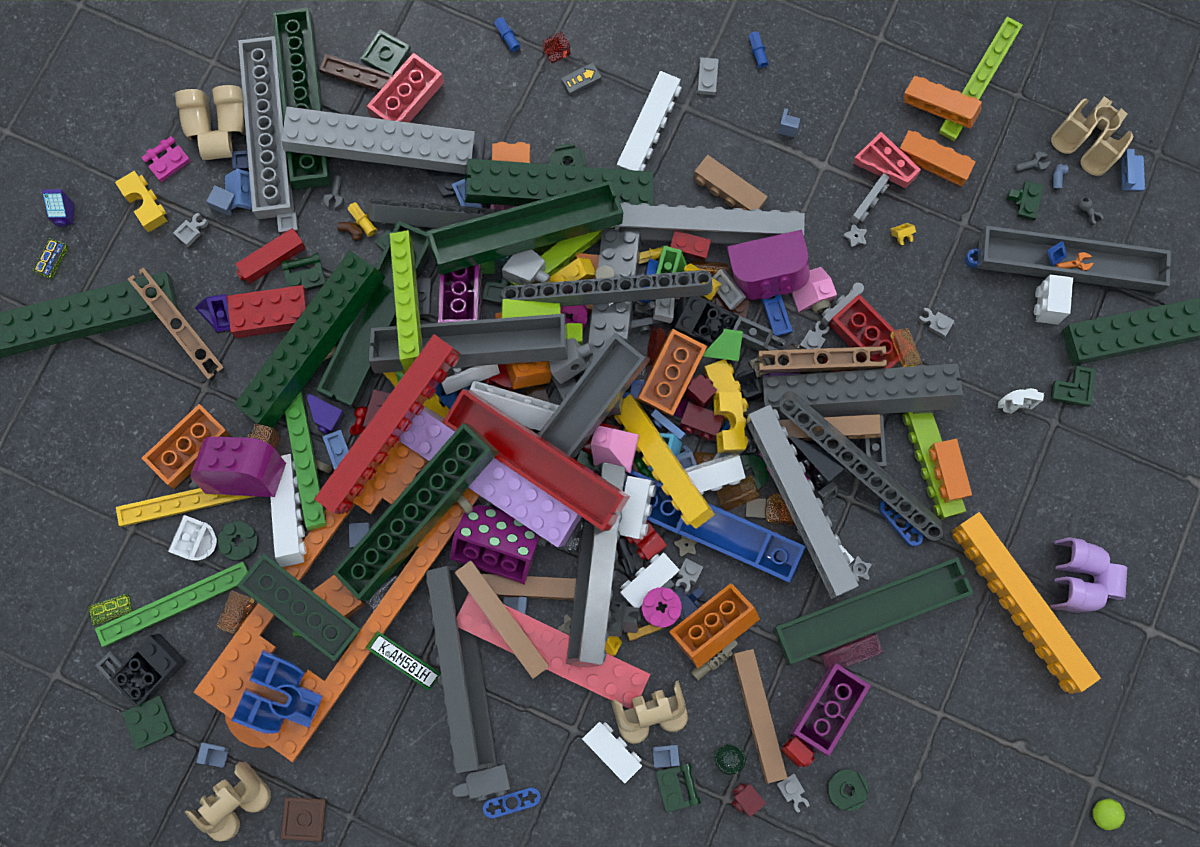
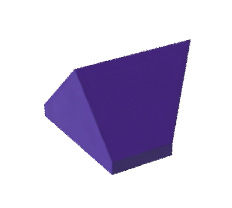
(215, 312)

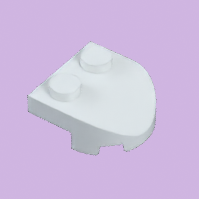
(1020, 399)
(193, 539)

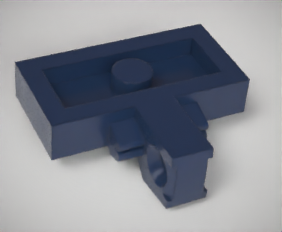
(688, 601)

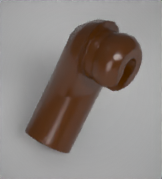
(352, 227)

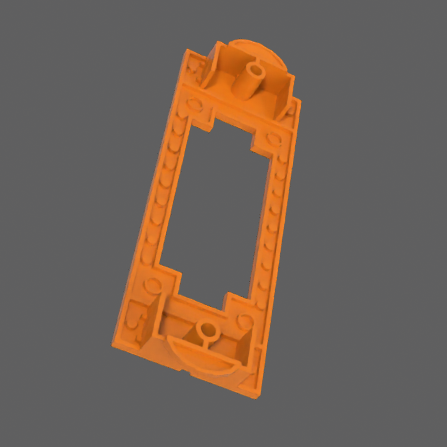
(232, 670)

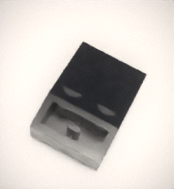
(702, 318)
(817, 462)
(147, 669)

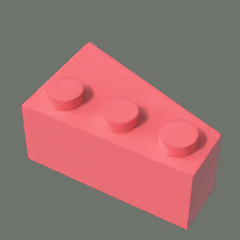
(885, 157)

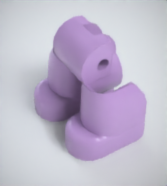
(1108, 578)

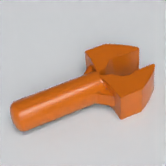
(1077, 263)

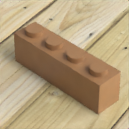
(728, 185)

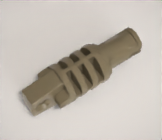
(714, 662)

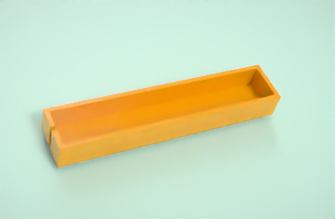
(1025, 605)

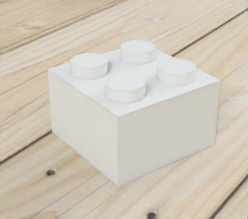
(1053, 299)

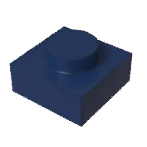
(240, 160)

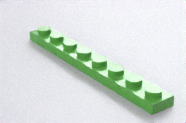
(305, 463)
(171, 605)

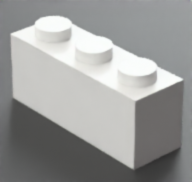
(463, 376)
(717, 473)
(637, 507)
(647, 579)
(613, 751)

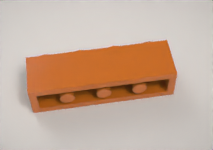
(942, 101)
(937, 158)

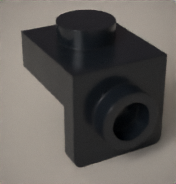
(749, 385)

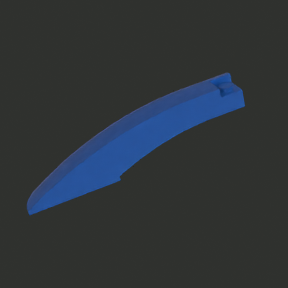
(730, 535)

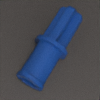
(507, 34)
(758, 49)

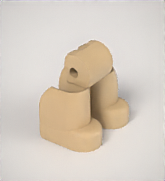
(196, 119)
(1105, 149)
(635, 722)
(218, 809)

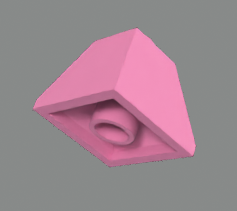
(816, 289)
(614, 447)

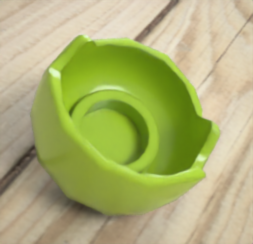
(1108, 814)

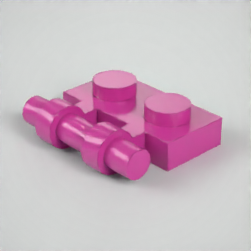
(168, 163)

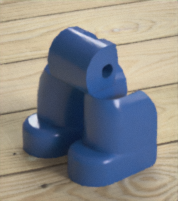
(268, 715)

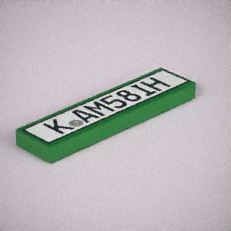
(402, 660)

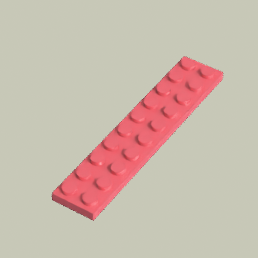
(611, 680)

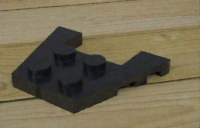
(444, 180)

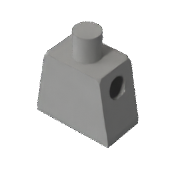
(525, 268)
(566, 369)

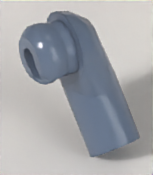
(1058, 175)

